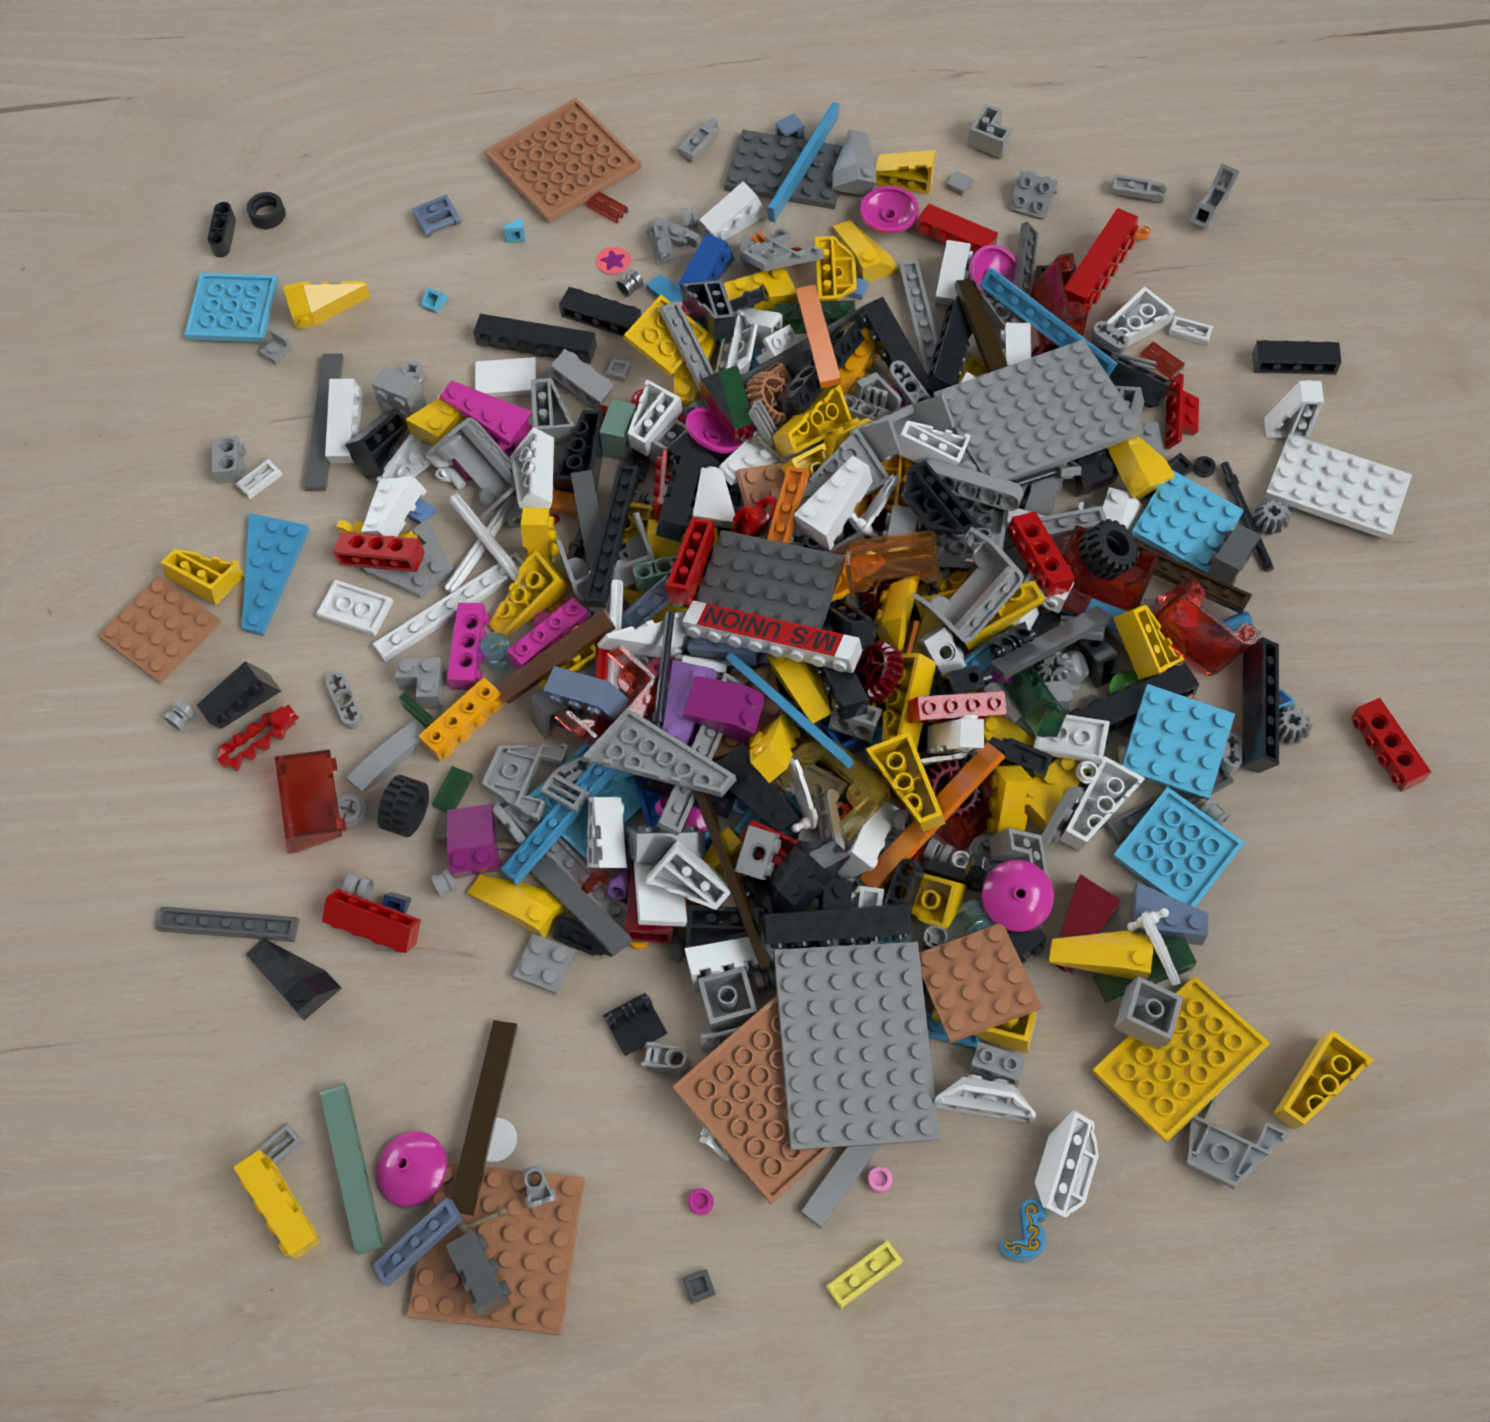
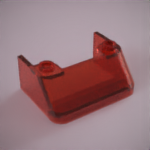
(637, 684)

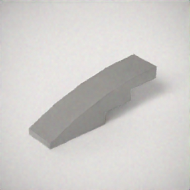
(385, 758)

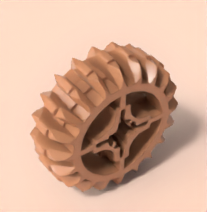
(767, 388)

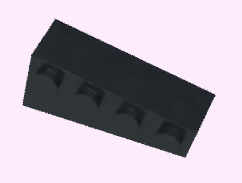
(582, 452)
(680, 496)
(755, 791)

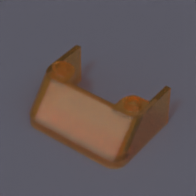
(892, 558)

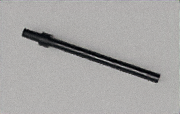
(1232, 482)
(657, 717)

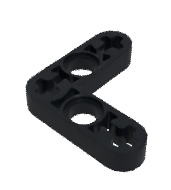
(972, 876)

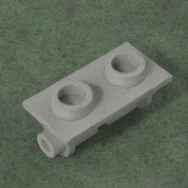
(661, 242)

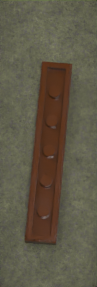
(556, 655)

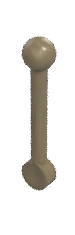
(758, 439)
(461, 1228)

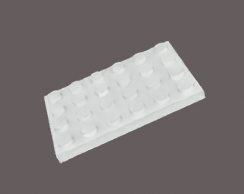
(1339, 486)

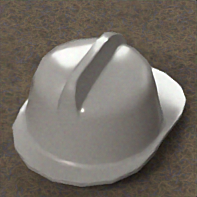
(1080, 669)

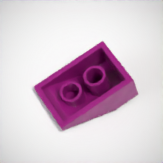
(724, 707)
(472, 841)

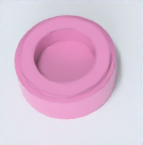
(879, 1179)

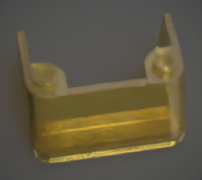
(867, 788)

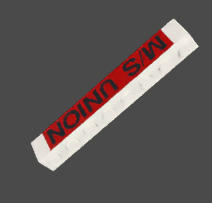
(773, 636)

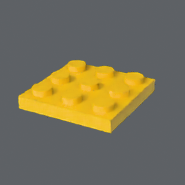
(654, 340)

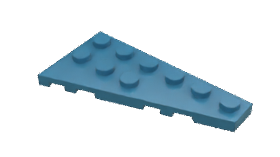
(270, 558)

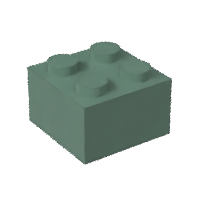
(615, 430)

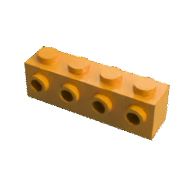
(858, 364)
(462, 719)

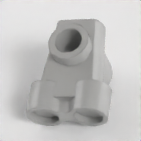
(538, 1193)

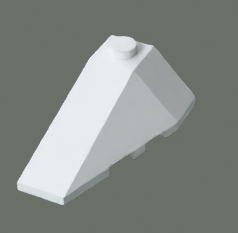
(1122, 508)

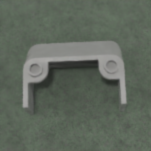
(884, 431)
(480, 459)
(638, 551)
(980, 594)

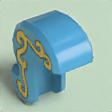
(1032, 1234)

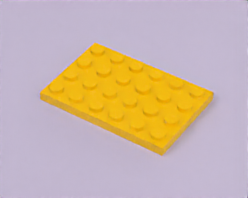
(1184, 1075)

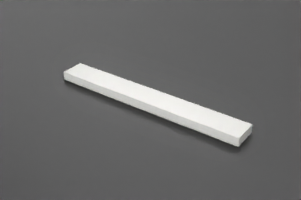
(443, 611)

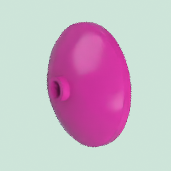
(889, 209)
(992, 257)
(709, 432)
(1001, 900)
(421, 1175)

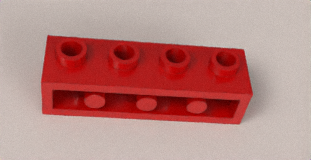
(945, 226)
(690, 561)
(371, 921)

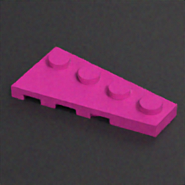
(493, 414)

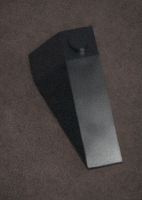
(297, 980)

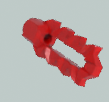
(280, 719)

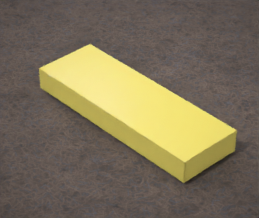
(864, 1274)

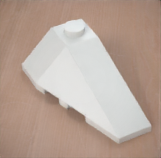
(648, 638)

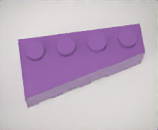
(679, 689)

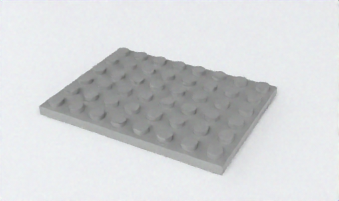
(1040, 413)
(855, 1046)

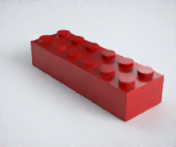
(1103, 259)

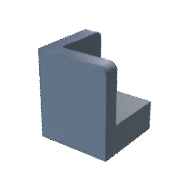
(790, 125)

